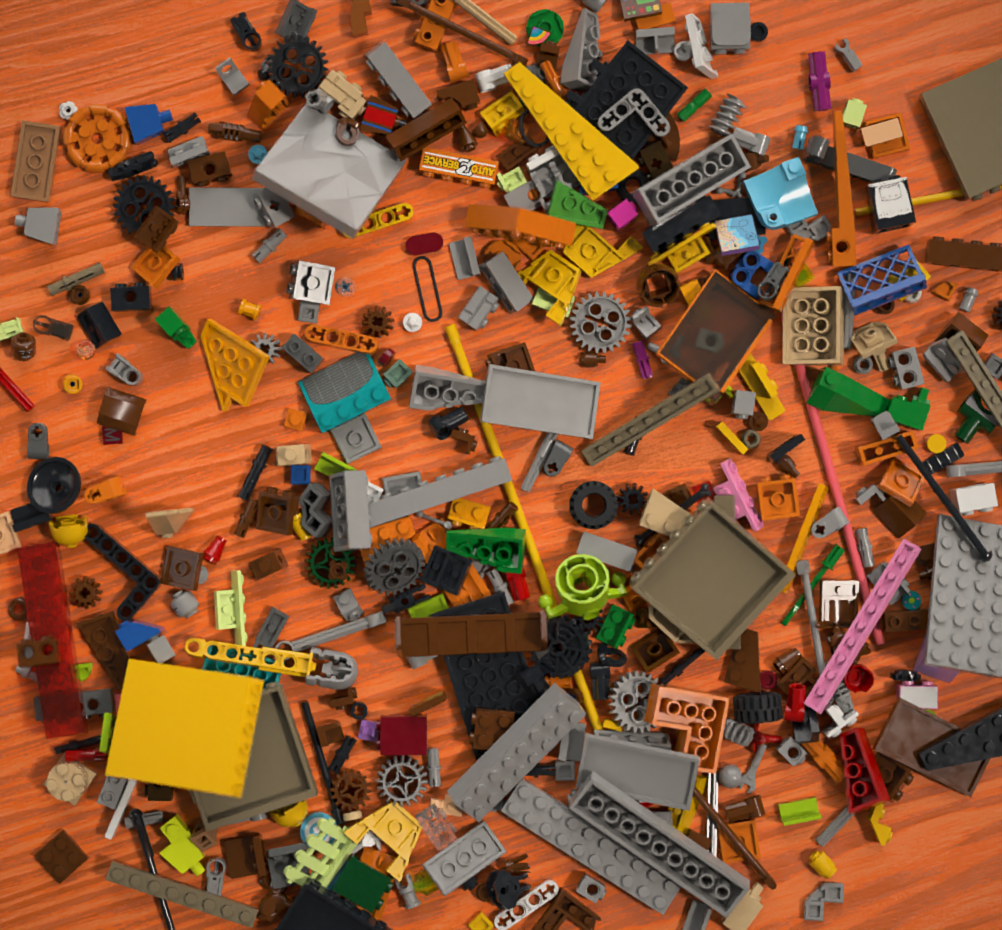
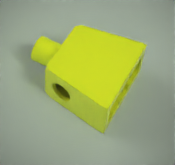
(184, 854)

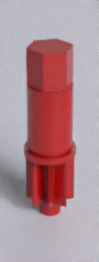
(85, 755)

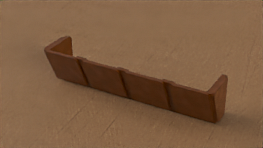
(471, 634)

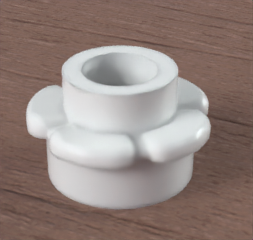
(63, 109)

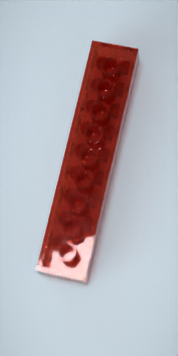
(50, 616)

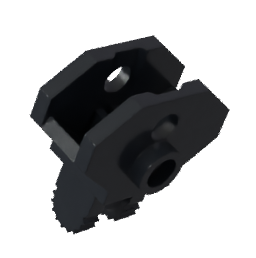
(506, 888)

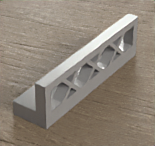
(658, 740)

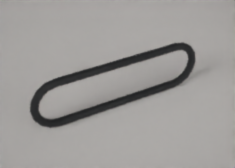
(419, 289)

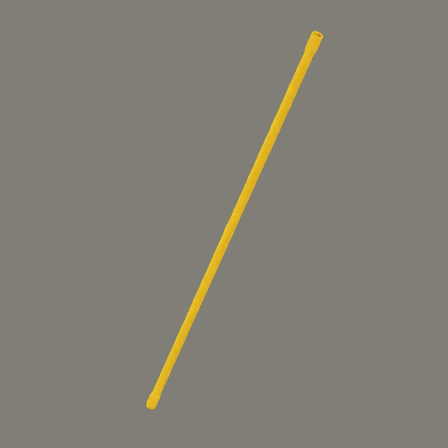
(455, 341)

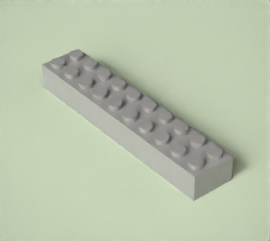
(659, 844)
(588, 845)

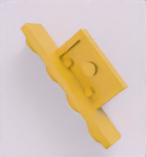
(687, 252)
(758, 382)

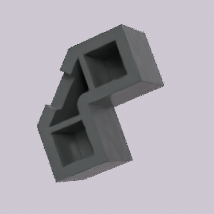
(314, 518)

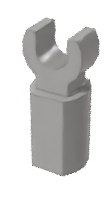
(849, 56)

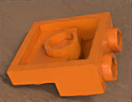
(777, 498)

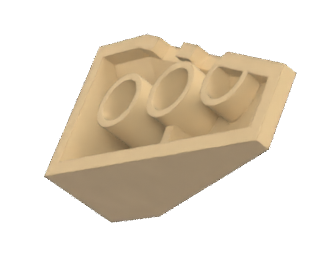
(169, 522)

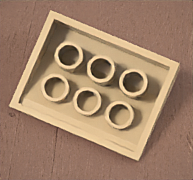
(814, 326)

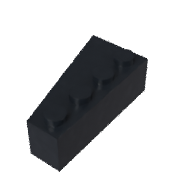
(681, 224)

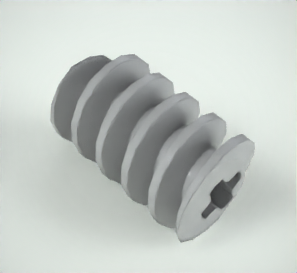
(727, 115)

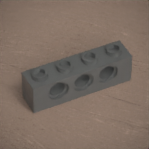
(103, 696)

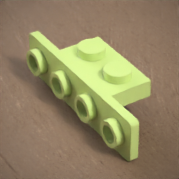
(229, 608)

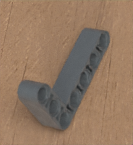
(821, 154)

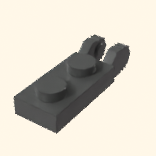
(271, 628)

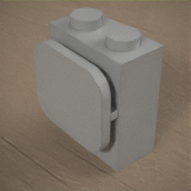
(730, 28)

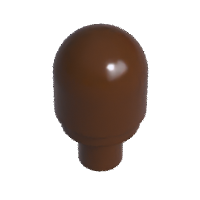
(591, 359)
(788, 465)

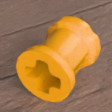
(249, 309)

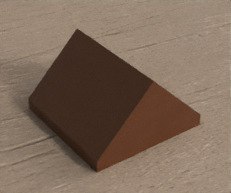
(899, 516)
(654, 650)

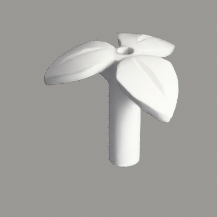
(368, 841)

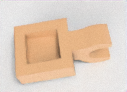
(447, 805)

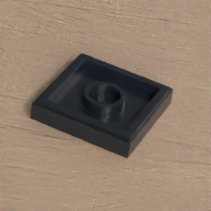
(785, 447)

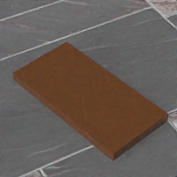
(913, 729)

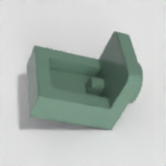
(397, 374)

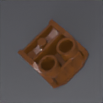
(121, 411)

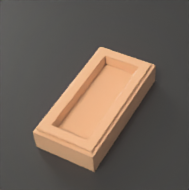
(881, 132)

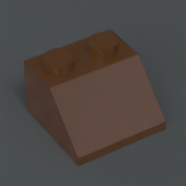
(960, 322)

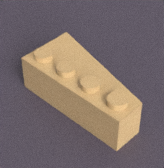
(662, 514)

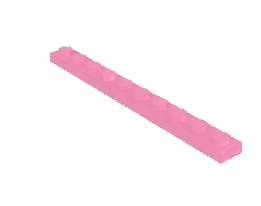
(862, 626)

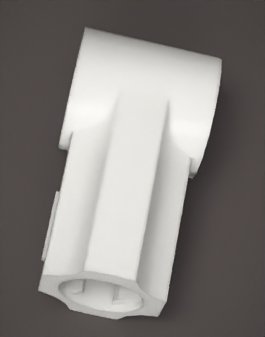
(490, 79)

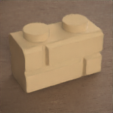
(340, 89)

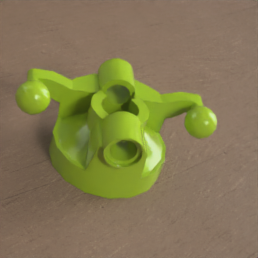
(583, 603)

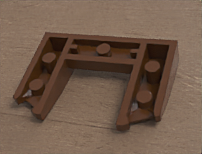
(565, 906)

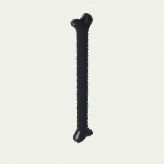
(641, 539)

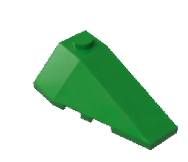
(842, 394)
(491, 546)

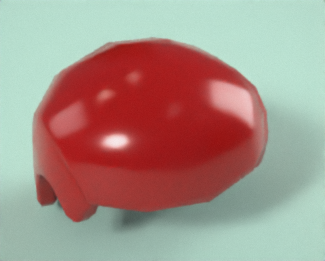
(858, 678)

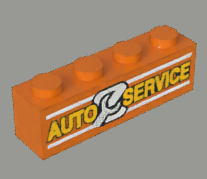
(458, 166)

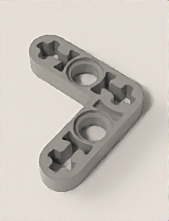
(631, 107)

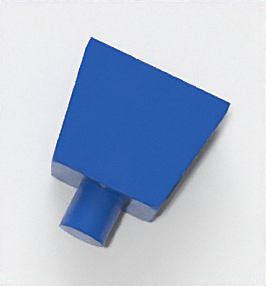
(147, 121)

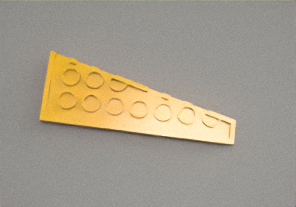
(584, 149)

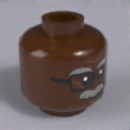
(23, 346)

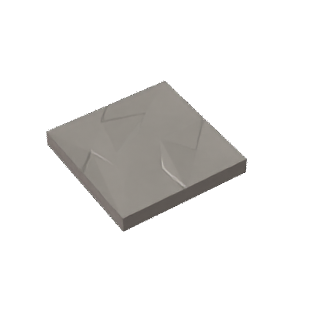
(325, 176)

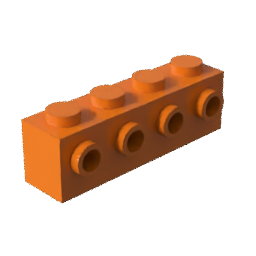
(432, 33)

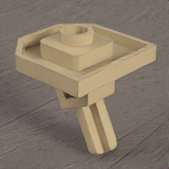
(873, 341)

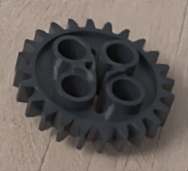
(303, 50)
(128, 198)

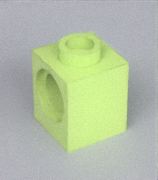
(853, 113)

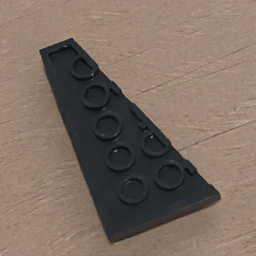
(968, 744)

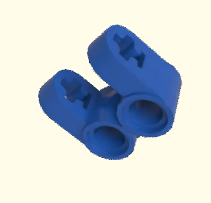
(748, 271)

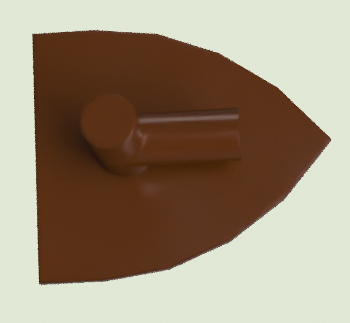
(671, 141)

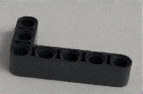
(127, 567)

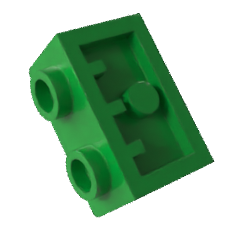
(615, 627)

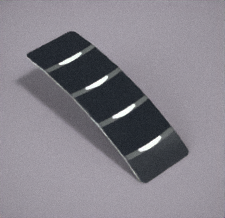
(944, 458)

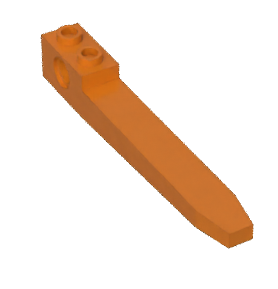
(844, 209)

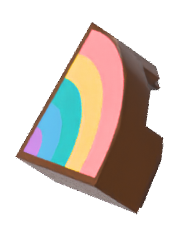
(537, 36)

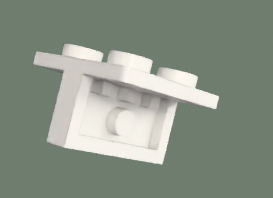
(839, 720)

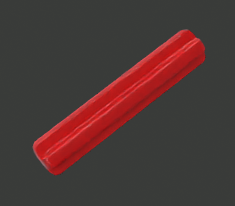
(15, 392)

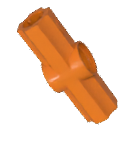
(826, 759)

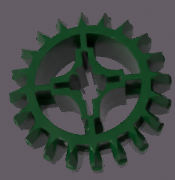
(314, 566)

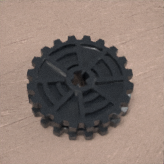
(574, 644)

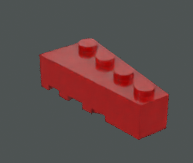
(862, 773)

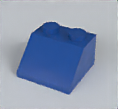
(137, 632)

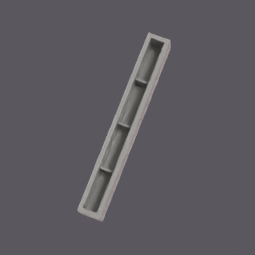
(440, 491)

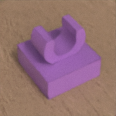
(368, 730)

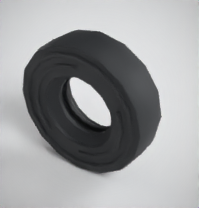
(623, 193)

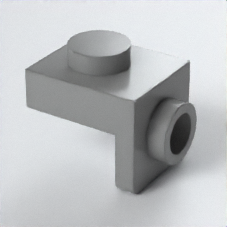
(645, 322)
(865, 493)
(348, 605)

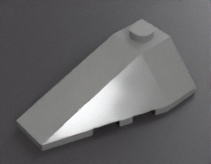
(581, 52)
(441, 388)

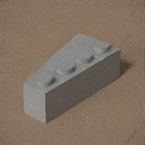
(398, 79)

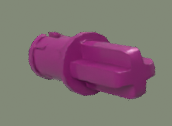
(642, 359)

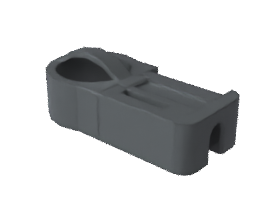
(774, 279)

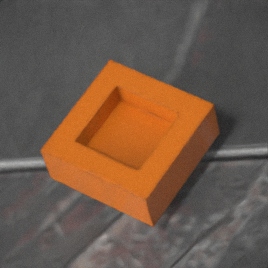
(295, 419)

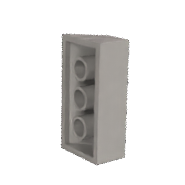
(350, 511)

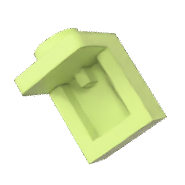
(511, 180)

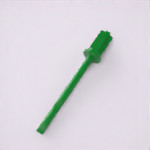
(828, 562)

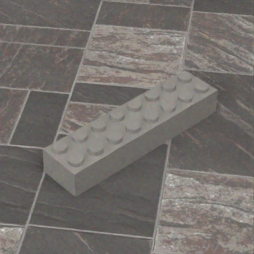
(516, 752)

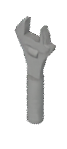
(749, 777)

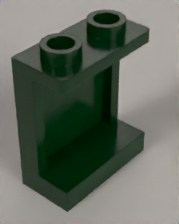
(363, 884)

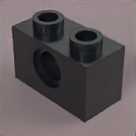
(119, 297)

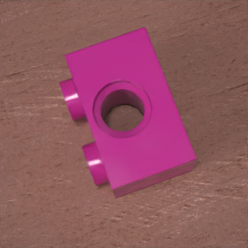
(622, 214)

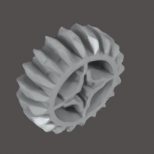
(411, 777)

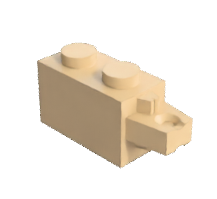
(745, 910)

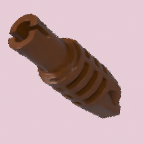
(234, 132)

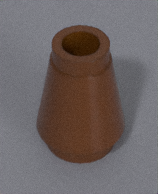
(787, 660)

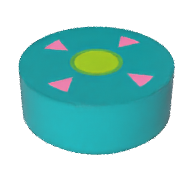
(911, 600)

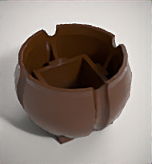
(663, 295)

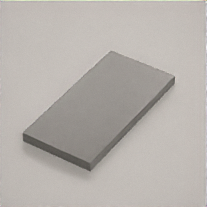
(540, 401)
(641, 770)

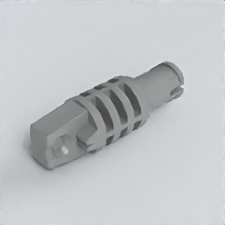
(843, 697)

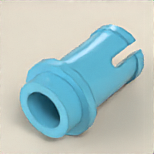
(799, 137)

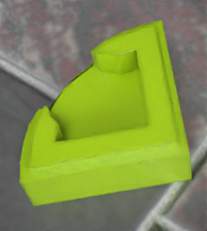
(85, 670)

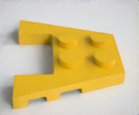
(594, 253)
(556, 278)
(395, 829)

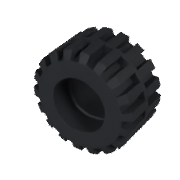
(605, 517)
(757, 707)

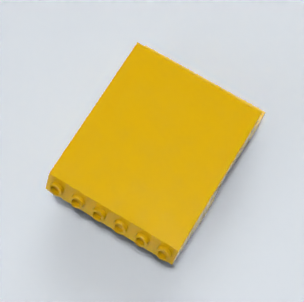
(184, 728)

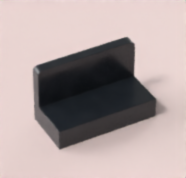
(99, 324)
(28, 516)
(809, 730)

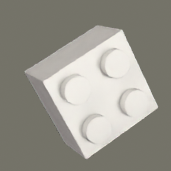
(974, 497)

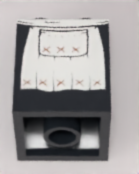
(890, 204)

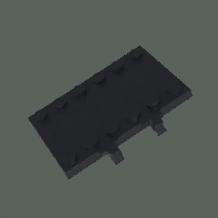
(625, 72)

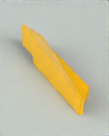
(683, 818)

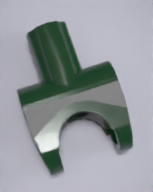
(975, 418)

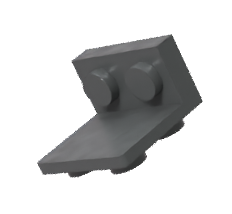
(279, 859)

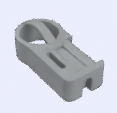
(215, 879)

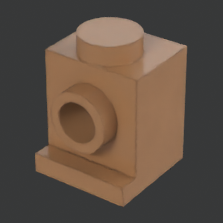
(203, 839)

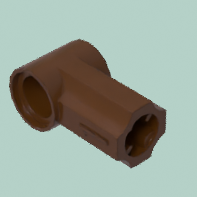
(750, 807)

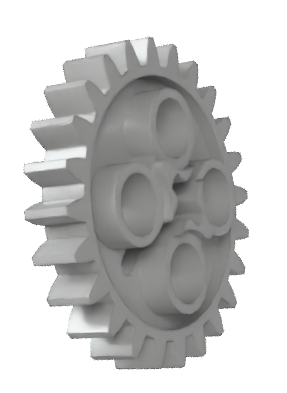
(594, 338)
(628, 687)

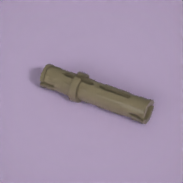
(76, 279)

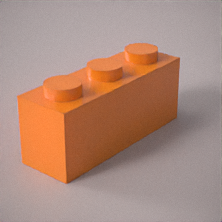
(884, 448)

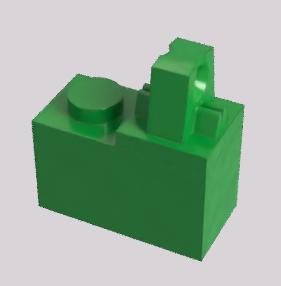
(176, 327)
(911, 413)

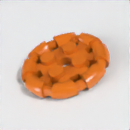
(89, 129)

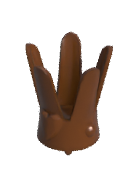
(513, 866)

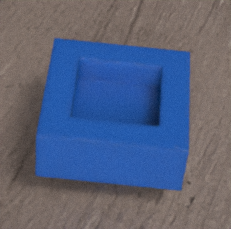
(300, 474)

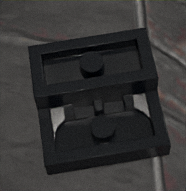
(446, 570)

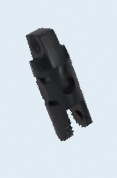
(133, 166)
(396, 601)

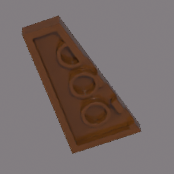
(102, 637)

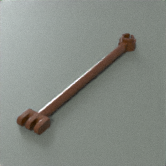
(463, 31)
(767, 878)

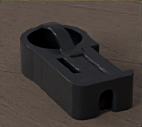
(245, 30)

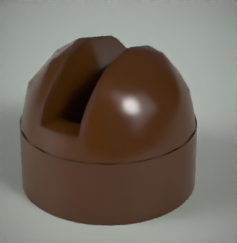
(480, 130)

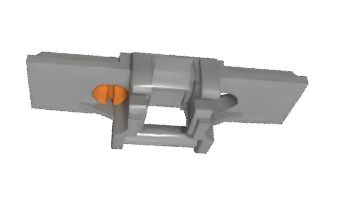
(531, 194)

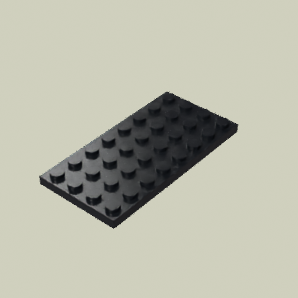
(487, 679)

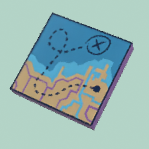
(737, 235)

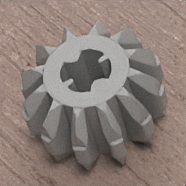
(268, 343)
(738, 732)

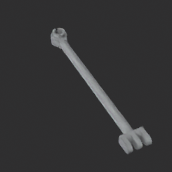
(804, 568)

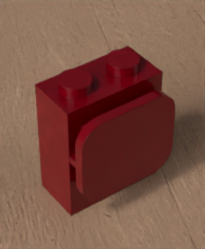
(402, 734)

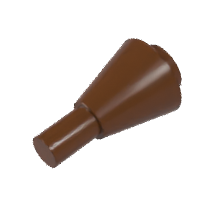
(466, 139)

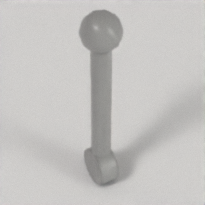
(447, 524)

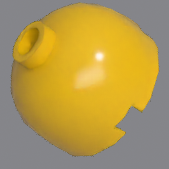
(69, 530)
(290, 815)

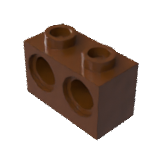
(39, 657)

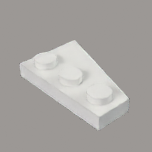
(701, 55)

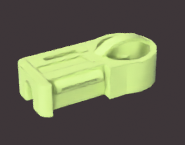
(10, 329)

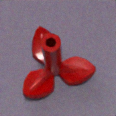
(760, 738)

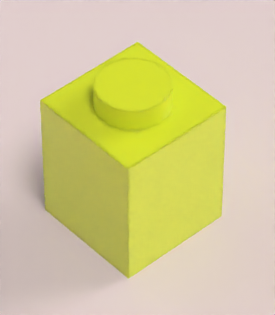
(174, 828)

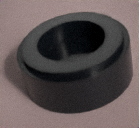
(758, 31)

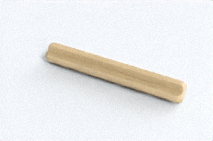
(487, 20)

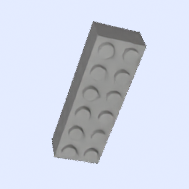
(691, 179)

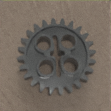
(394, 566)

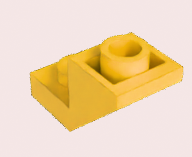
(881, 831)

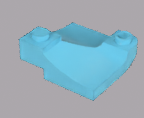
(781, 195)

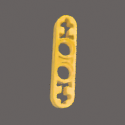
(379, 224)

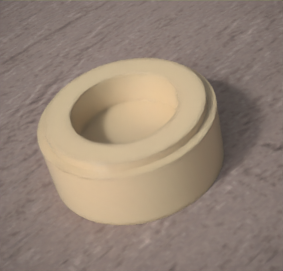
(352, 815)

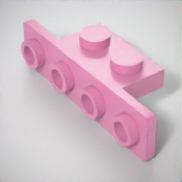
(743, 502)

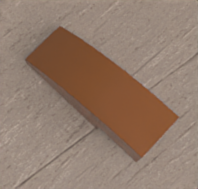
(359, 10)

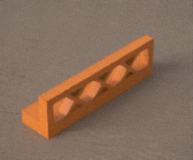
(794, 272)

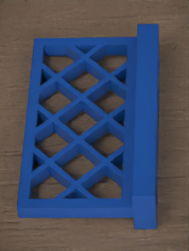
(884, 294)

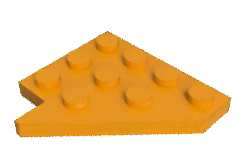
(233, 364)

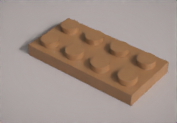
(35, 161)

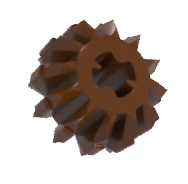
(379, 315)
(82, 586)

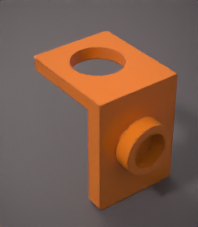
(632, 598)

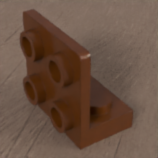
(246, 856)

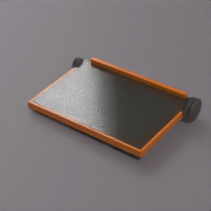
(716, 333)

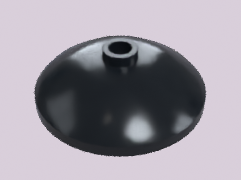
(45, 481)

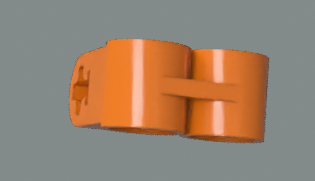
(109, 490)

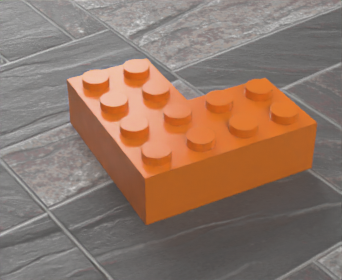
(520, 224)
(696, 715)

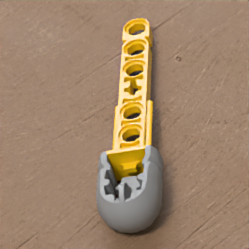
(346, 670)

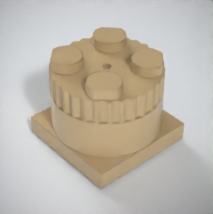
(69, 780)

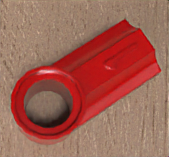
(518, 585)
(795, 707)

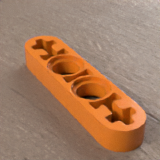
(341, 341)

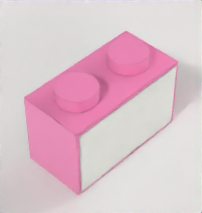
(922, 695)

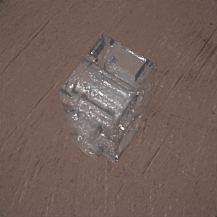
(435, 828)

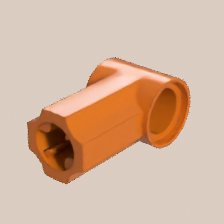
(455, 66)

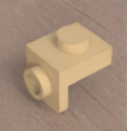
(357, 109)

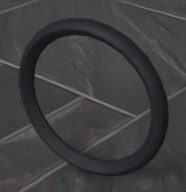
(524, 136)

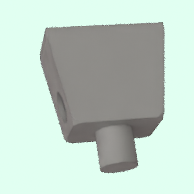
(41, 224)

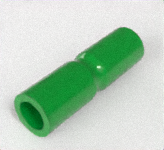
(697, 102)

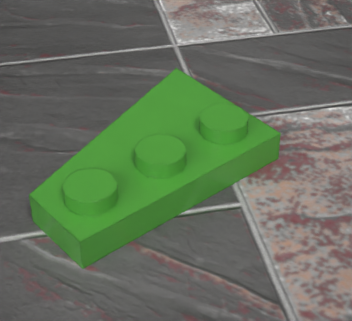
(575, 207)

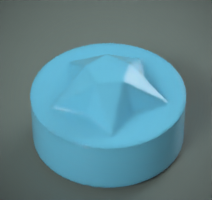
(257, 153)

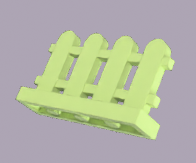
(332, 860)

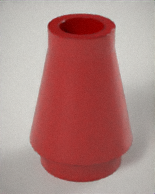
(214, 550)

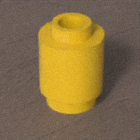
(822, 864)

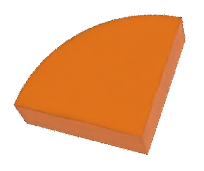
(945, 290)

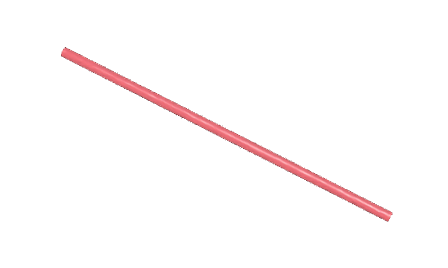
(836, 493)

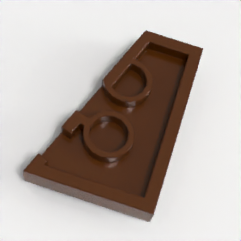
(744, 663)

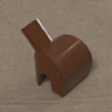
(755, 160)

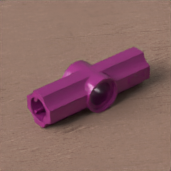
(819, 81)

